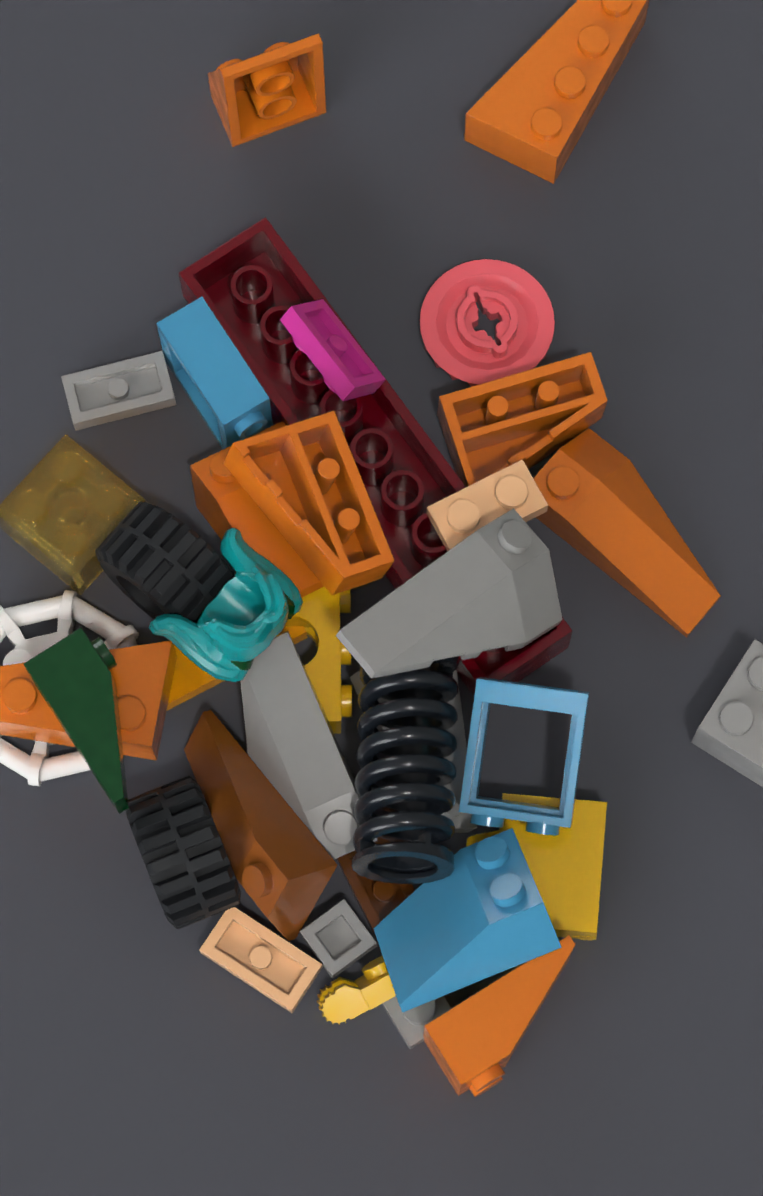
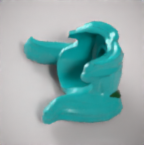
(239, 619)

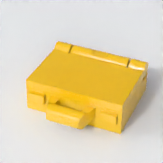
(564, 865)

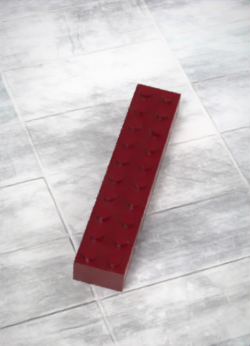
(249, 290)

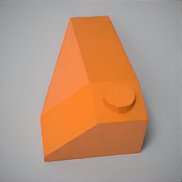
(618, 525)

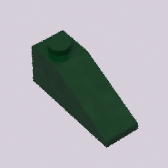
(85, 701)

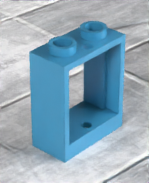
(214, 374)
(493, 811)

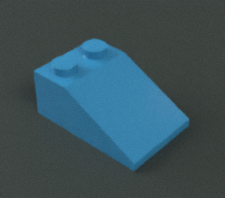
(466, 924)

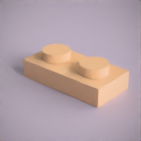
(485, 501)
(261, 958)

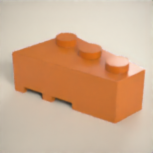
(143, 692)

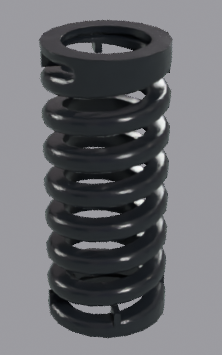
(416, 775)

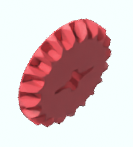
(502, 294)

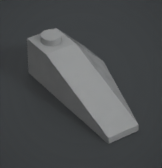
(472, 599)
(297, 746)

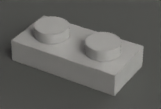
(118, 390)

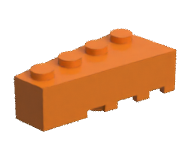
(556, 86)

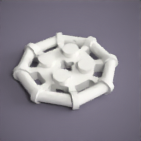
(67, 609)

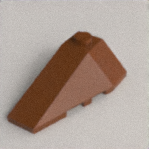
(262, 835)

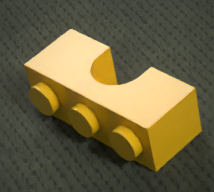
(321, 621)

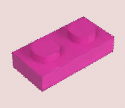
(332, 350)

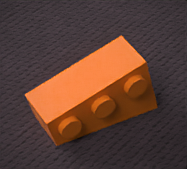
(520, 416)
(315, 499)

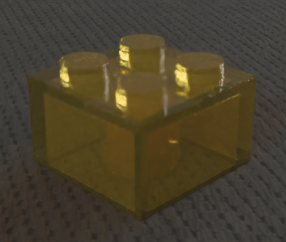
(67, 512)

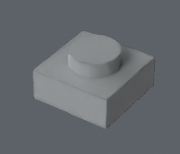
(338, 938)
(412, 1022)

